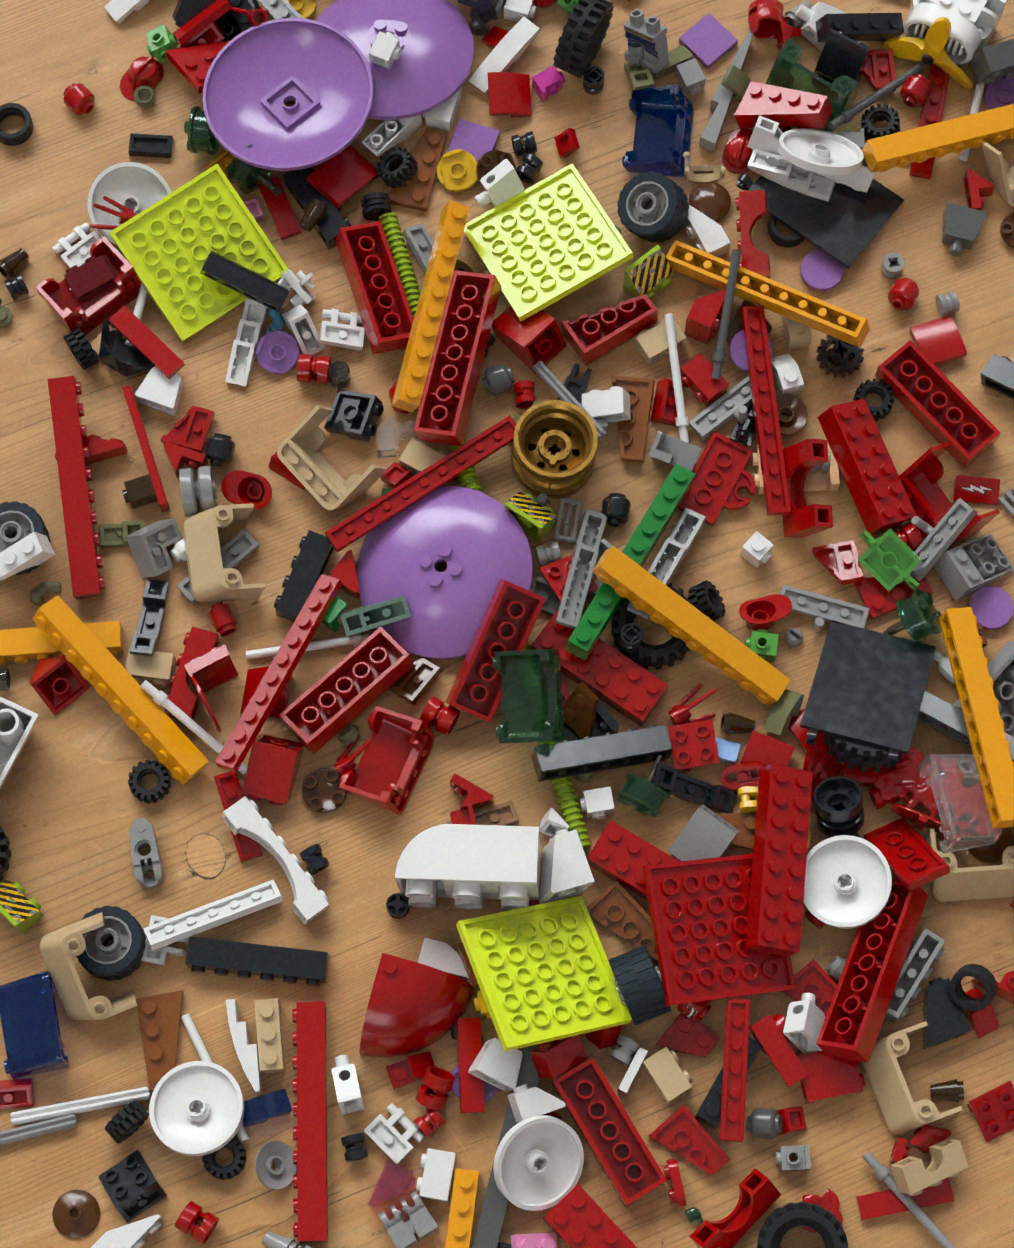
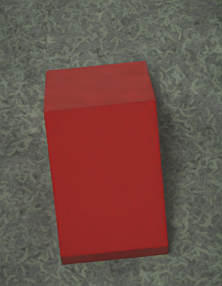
(346, 573)
(981, 1021)

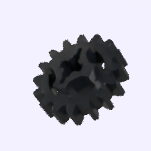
(832, 359)

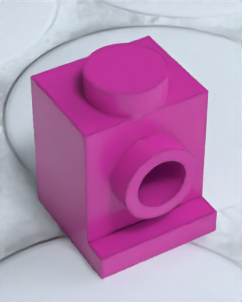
(548, 82)

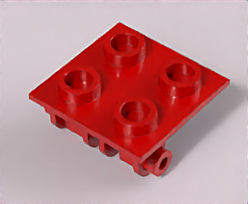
(556, 576)
(693, 745)
(994, 1111)

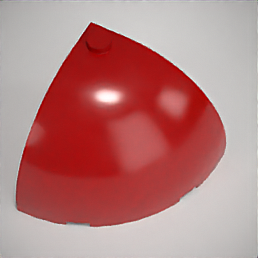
(411, 1007)

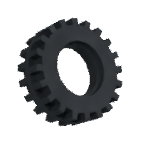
(583, 36)
(648, 654)
(857, 753)
(801, 1215)

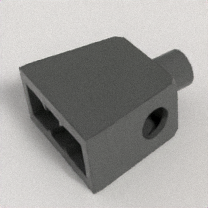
(961, 227)

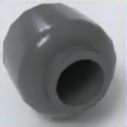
(498, 379)
(764, 1123)

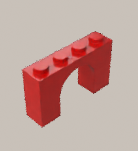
(798, 461)

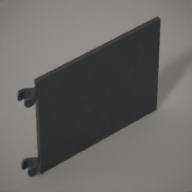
(835, 227)
(868, 688)

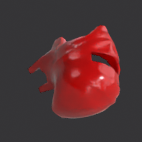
(767, 21)

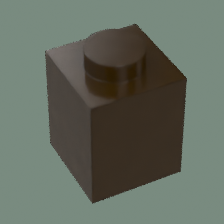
(139, 491)

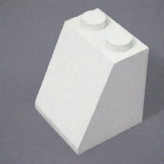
(564, 868)

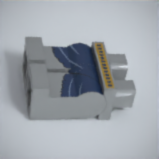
(646, 42)

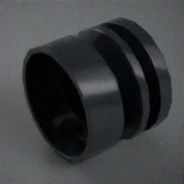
(839, 806)

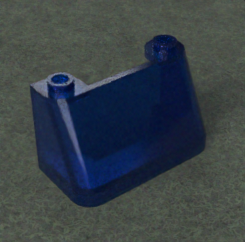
(661, 130)
(31, 1026)

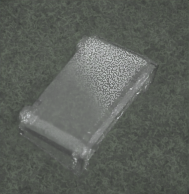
(959, 801)

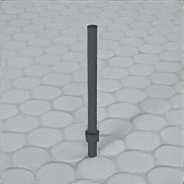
(848, 114)
(719, 356)

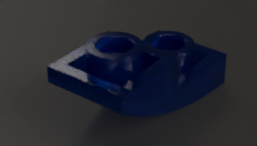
(266, 1106)

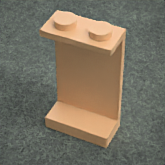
(814, 482)

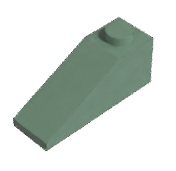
(375, 615)

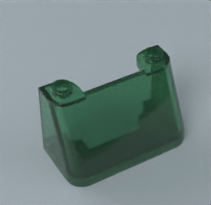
(792, 75)
(530, 696)

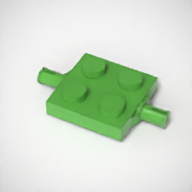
(889, 559)

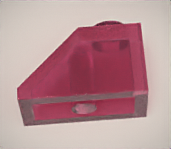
(392, 1184)

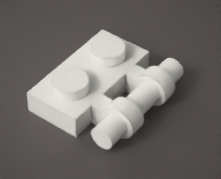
(79, 252)
(340, 334)
(388, 1138)

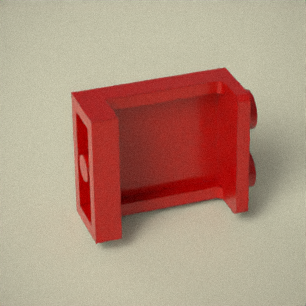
(829, 1077)

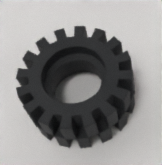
(878, 114)
(393, 159)
(81, 348)
(880, 389)
(707, 600)
(149, 768)
(126, 1121)
(231, 1170)

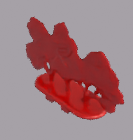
(906, 778)

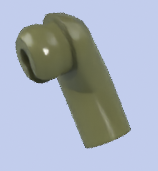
(43, 588)

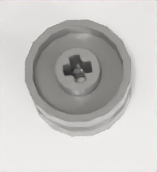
(195, 491)

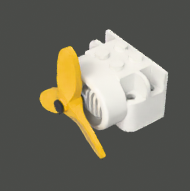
(947, 33)

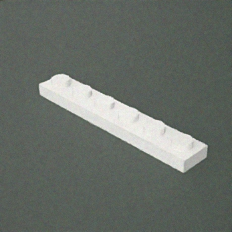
(212, 915)

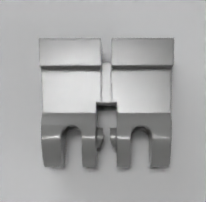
(419, 1223)

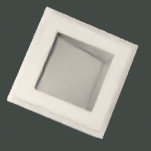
(552, 823)

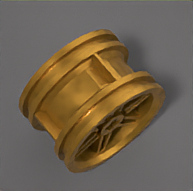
(558, 418)

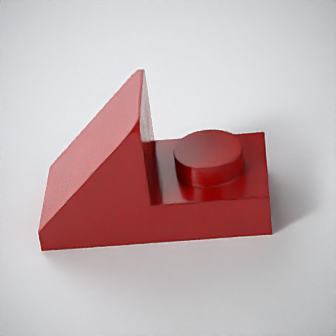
(975, 189)
(179, 455)
(475, 795)
(410, 1069)

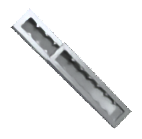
(721, 102)
(674, 550)
(581, 568)

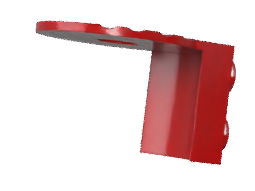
(210, 672)

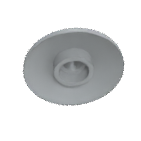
(282, 1158)

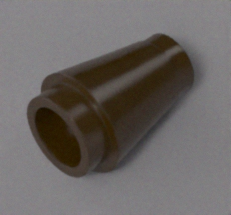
(313, 214)
(12, 263)
(736, 724)
(948, 1090)

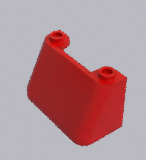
(100, 305)
(390, 761)

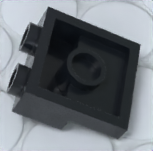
(354, 415)

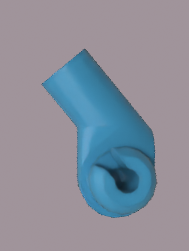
(277, 321)

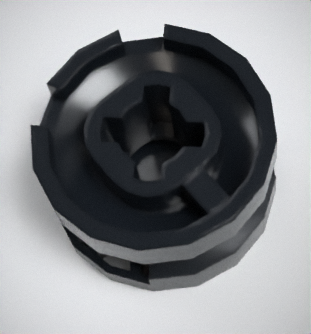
(375, 205)

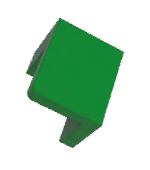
(334, 611)

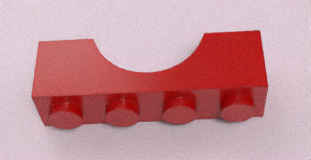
(752, 208)
(196, 644)
(755, 1198)

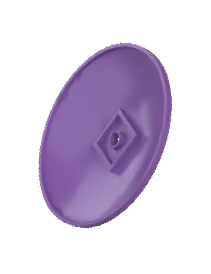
(433, 56)
(283, 63)
(446, 607)

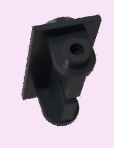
(745, 432)

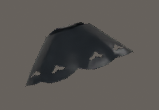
(119, 356)

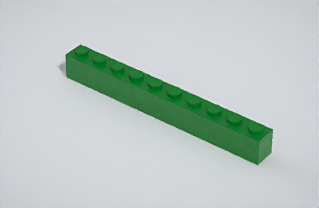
(638, 549)

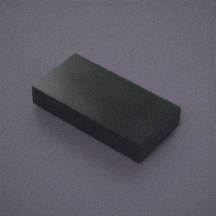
(150, 145)

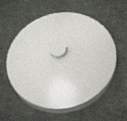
(820, 151)
(128, 184)
(846, 881)
(196, 1108)
(538, 1162)

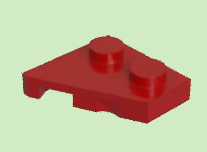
(192, 429)
(688, 1037)

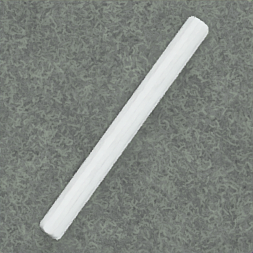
(80, 1106)

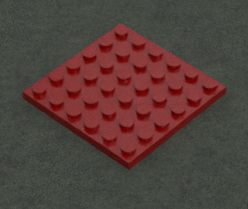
(702, 932)

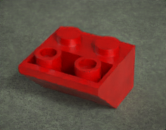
(705, 317)

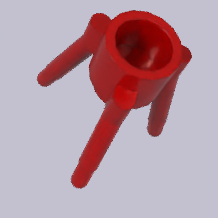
(255, 16)
(124, 216)
(680, 713)
(346, 763)

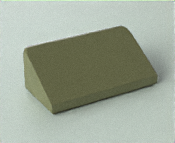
(676, 57)

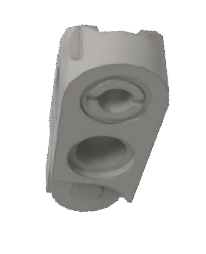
(143, 835)

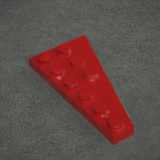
(195, 62)

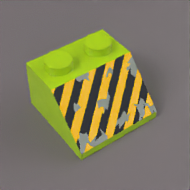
(648, 274)
(531, 516)
(17, 908)

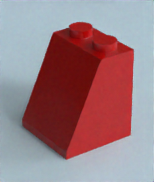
(531, 339)
(272, 769)

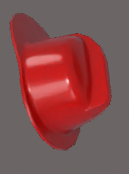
(141, 72)
(736, 153)
(246, 488)
(764, 611)

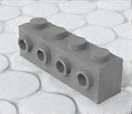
(915, 968)

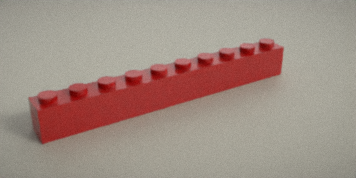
(75, 487)
(311, 1123)

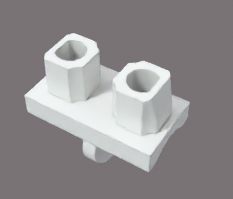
(303, 295)

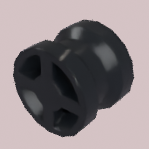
(16, 287)
(397, 901)

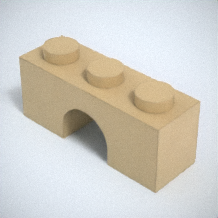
(269, 1036)
(946, 1161)

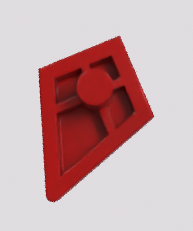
(929, 1136)

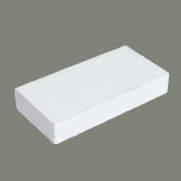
(632, 1071)

